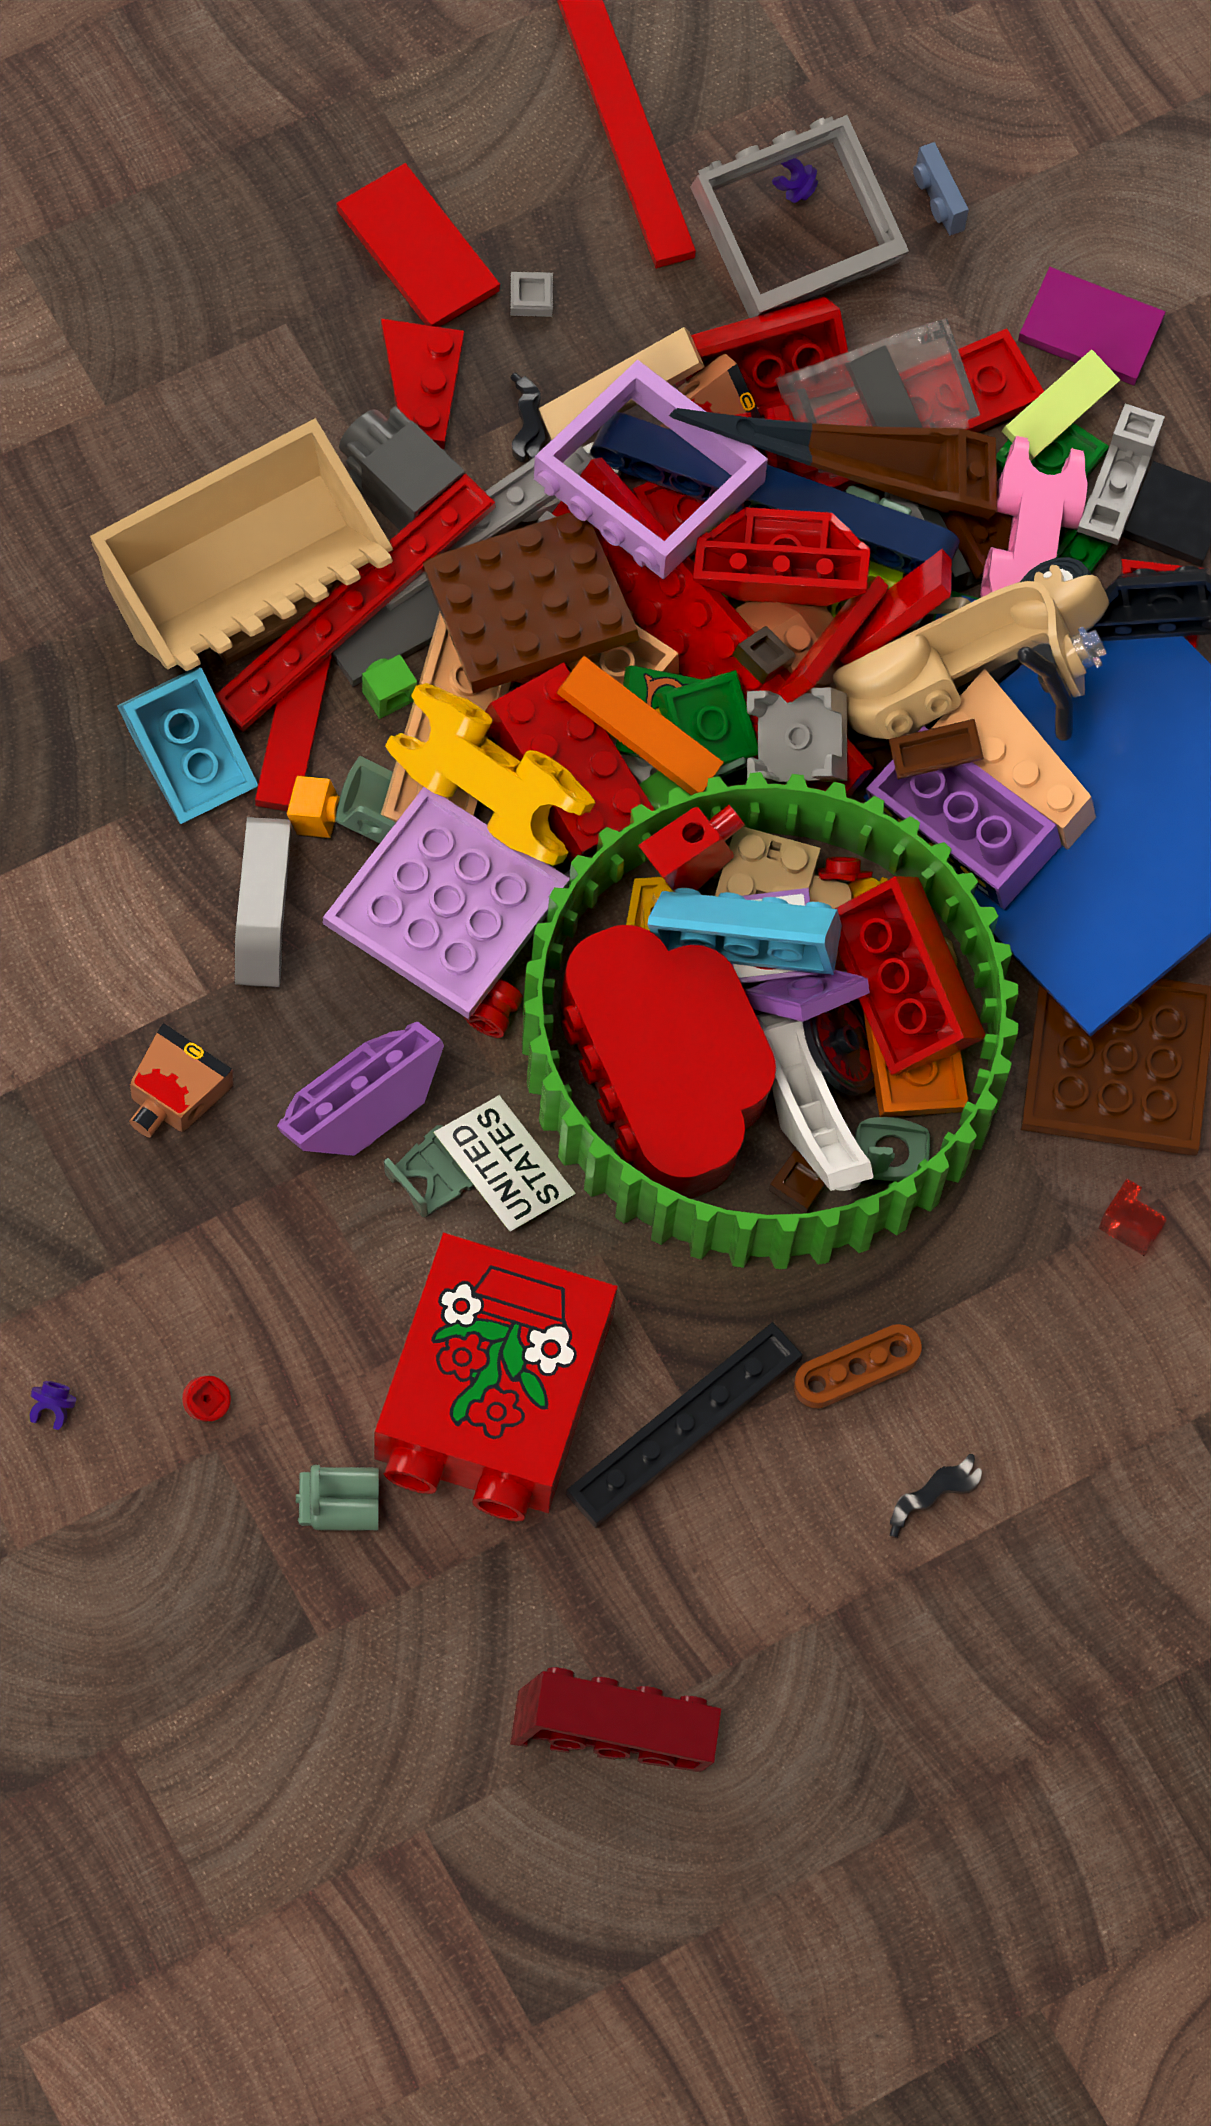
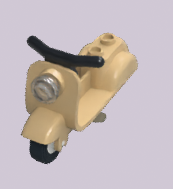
(1032, 621)

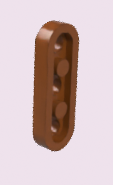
(870, 1352)

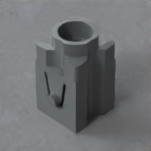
(397, 465)

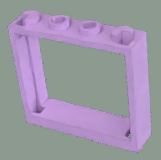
(615, 524)

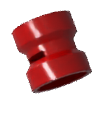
(493, 1012)

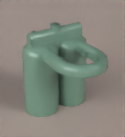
(339, 1498)

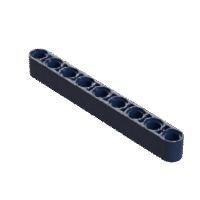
(673, 463)

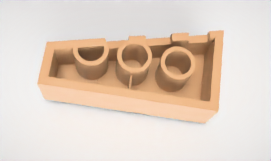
(1022, 758)

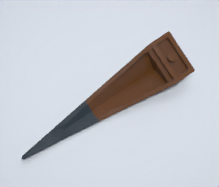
(919, 464)

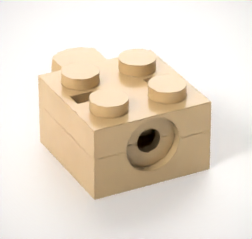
(777, 864)

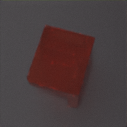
(1132, 1220)

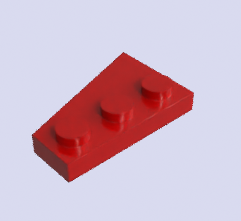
(423, 372)

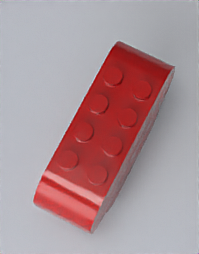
(668, 1053)

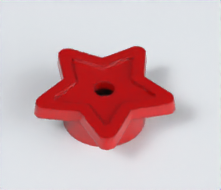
(843, 868)

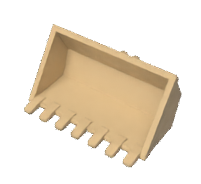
(239, 547)

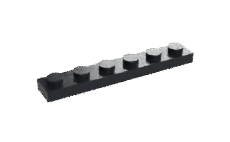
(683, 1425)

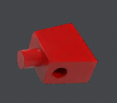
(692, 847)

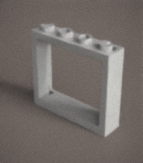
(786, 147)

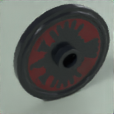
(841, 1048)

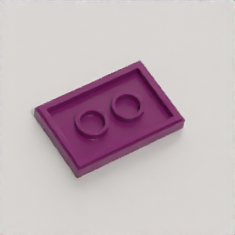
(1081, 316)

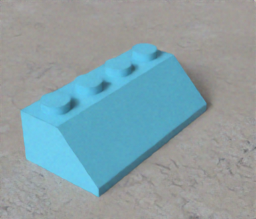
(750, 931)

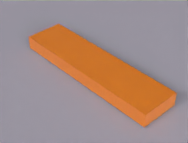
(639, 727)

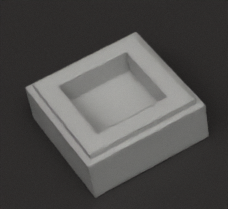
(531, 294)

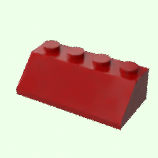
(775, 345)
(915, 989)

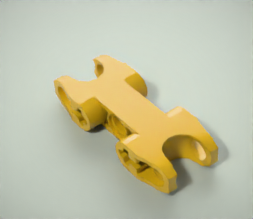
(512, 788)

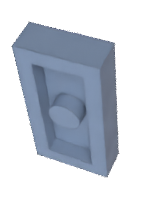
(946, 200)

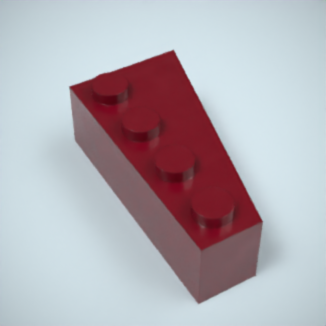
(616, 1720)

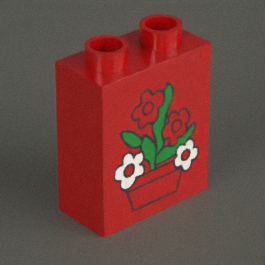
(493, 1377)

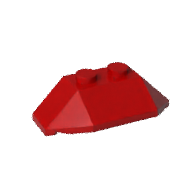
(783, 558)

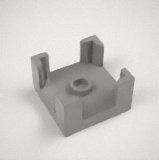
(800, 736)

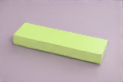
(1062, 403)

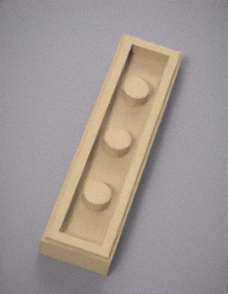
(669, 358)

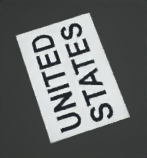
(504, 1163)

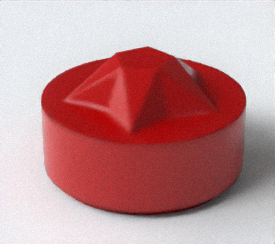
(206, 1398)

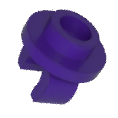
(802, 181)
(54, 1397)

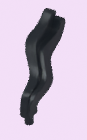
(532, 435)
(945, 1480)

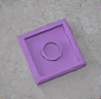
(807, 996)

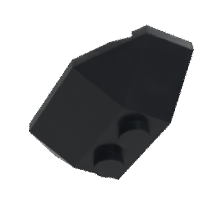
(1157, 605)

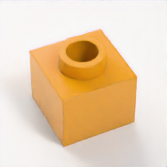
(313, 806)

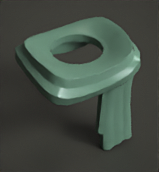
(914, 1135)

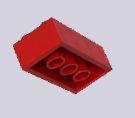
(546, 723)

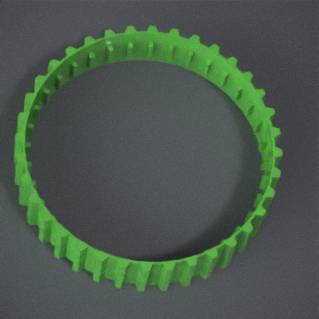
(835, 821)

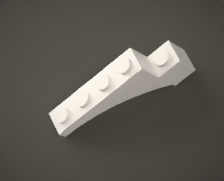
(808, 1109)

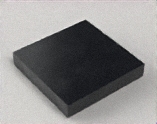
(1172, 514)

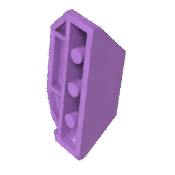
(364, 1093)

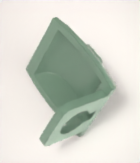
(363, 800)

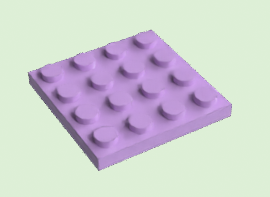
(445, 902)

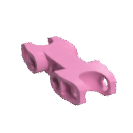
(1038, 509)

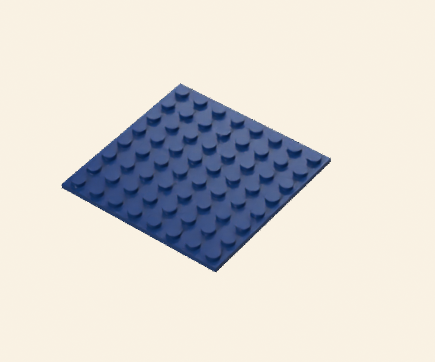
(1138, 880)

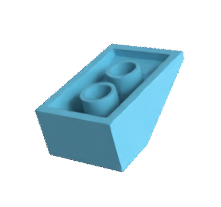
(188, 744)

